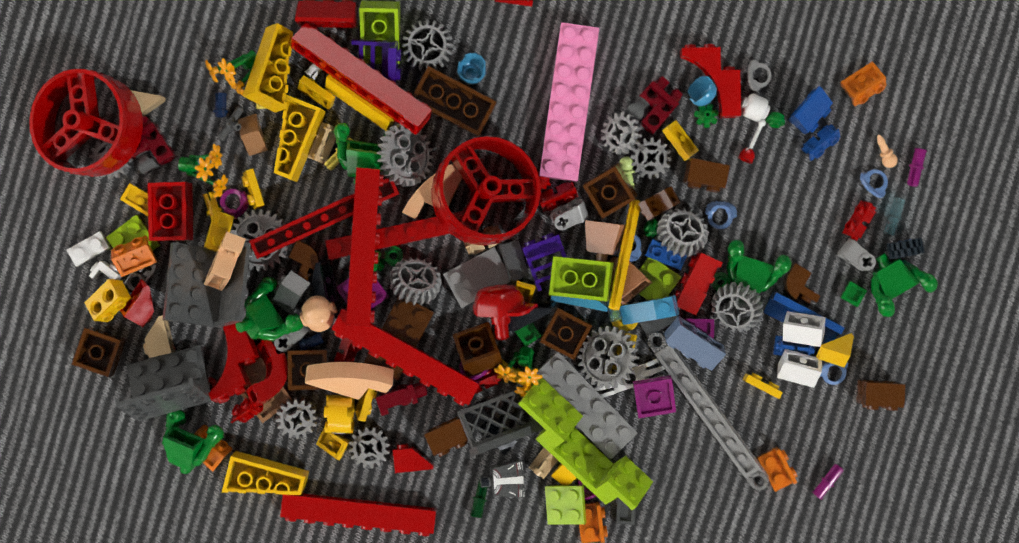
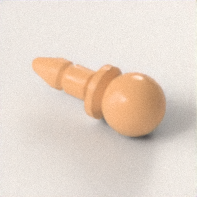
(888, 158)

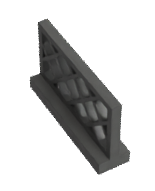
(502, 437)

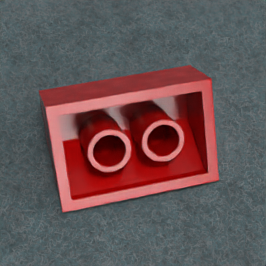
(327, 13)
(170, 211)

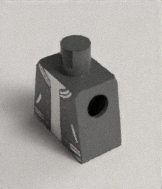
(505, 479)

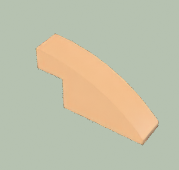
(423, 194)
(224, 261)
(349, 377)

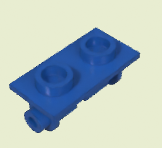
(828, 137)
(660, 254)
(780, 346)

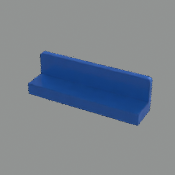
(779, 305)

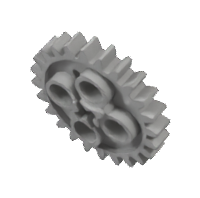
(405, 156)
(264, 223)
(624, 361)

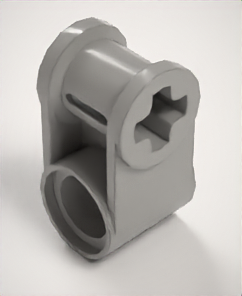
(571, 214)
(854, 253)
(292, 339)

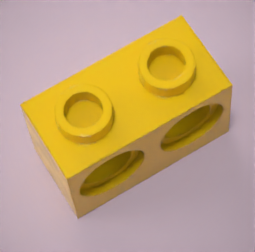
(108, 300)

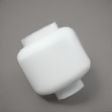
(755, 107)

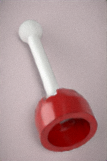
(747, 154)

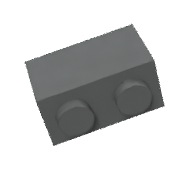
(290, 291)

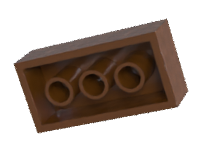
(455, 101)
(407, 324)

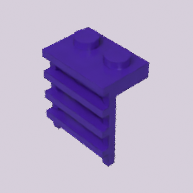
(390, 57)
(533, 251)

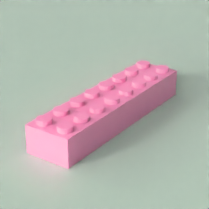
(569, 102)

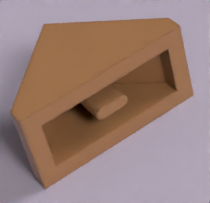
(252, 135)

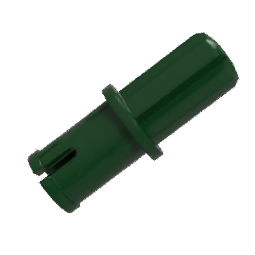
(479, 501)

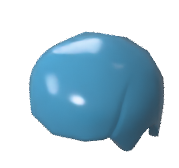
(471, 68)
(702, 91)

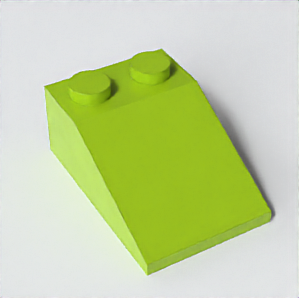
(379, 22)
(581, 279)

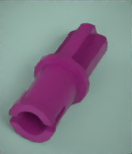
(916, 167)
(828, 481)

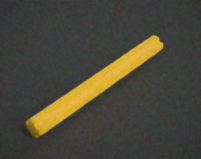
(624, 255)

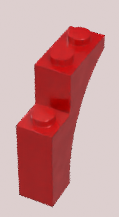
(726, 80)
(240, 352)

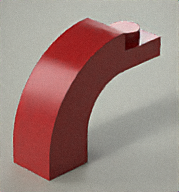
(275, 376)

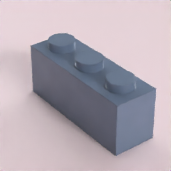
(694, 343)

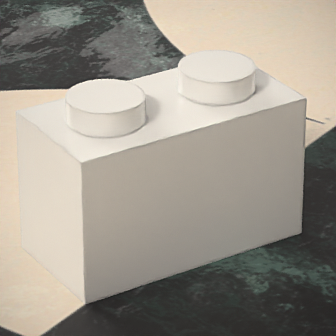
(804, 328)
(799, 368)

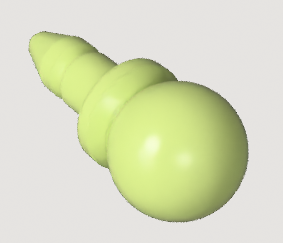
(625, 164)

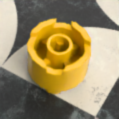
(339, 414)

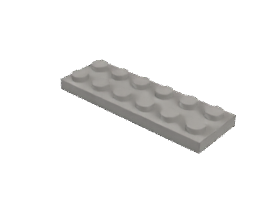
(599, 420)

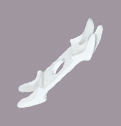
(640, 374)

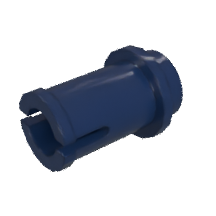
(220, 105)
(311, 342)

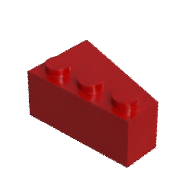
(696, 282)

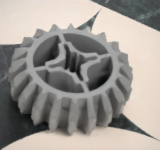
(435, 48)
(671, 232)
(420, 280)
(741, 302)

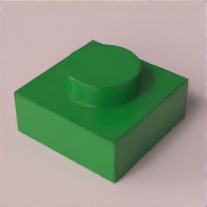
(853, 294)
(528, 334)

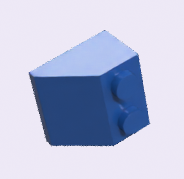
(811, 109)

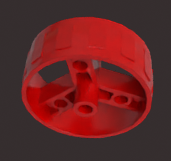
(59, 146)
(486, 192)

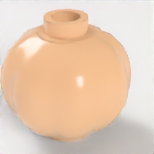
(318, 313)

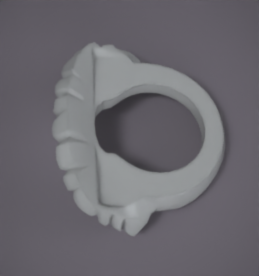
(753, 65)

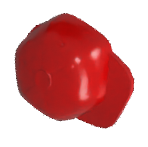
(499, 304)

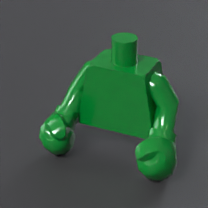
(355, 153)
(754, 272)
(896, 278)
(262, 318)
(186, 448)

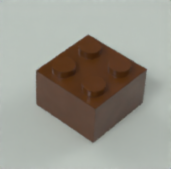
(706, 174)
(610, 190)
(565, 333)
(477, 349)
(98, 351)
(297, 367)
(881, 394)
(446, 436)

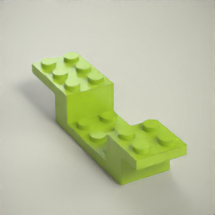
(577, 453)

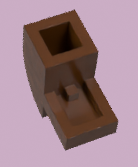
(659, 203)
(306, 256)
(795, 282)

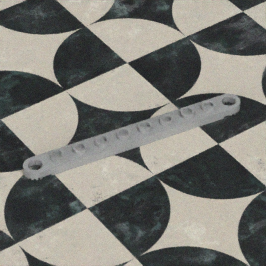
(709, 411)

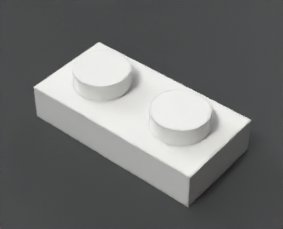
(88, 248)

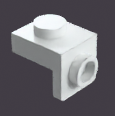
(108, 269)

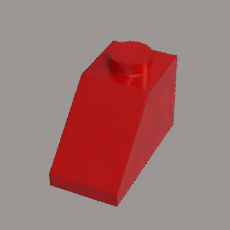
(140, 307)
(410, 459)

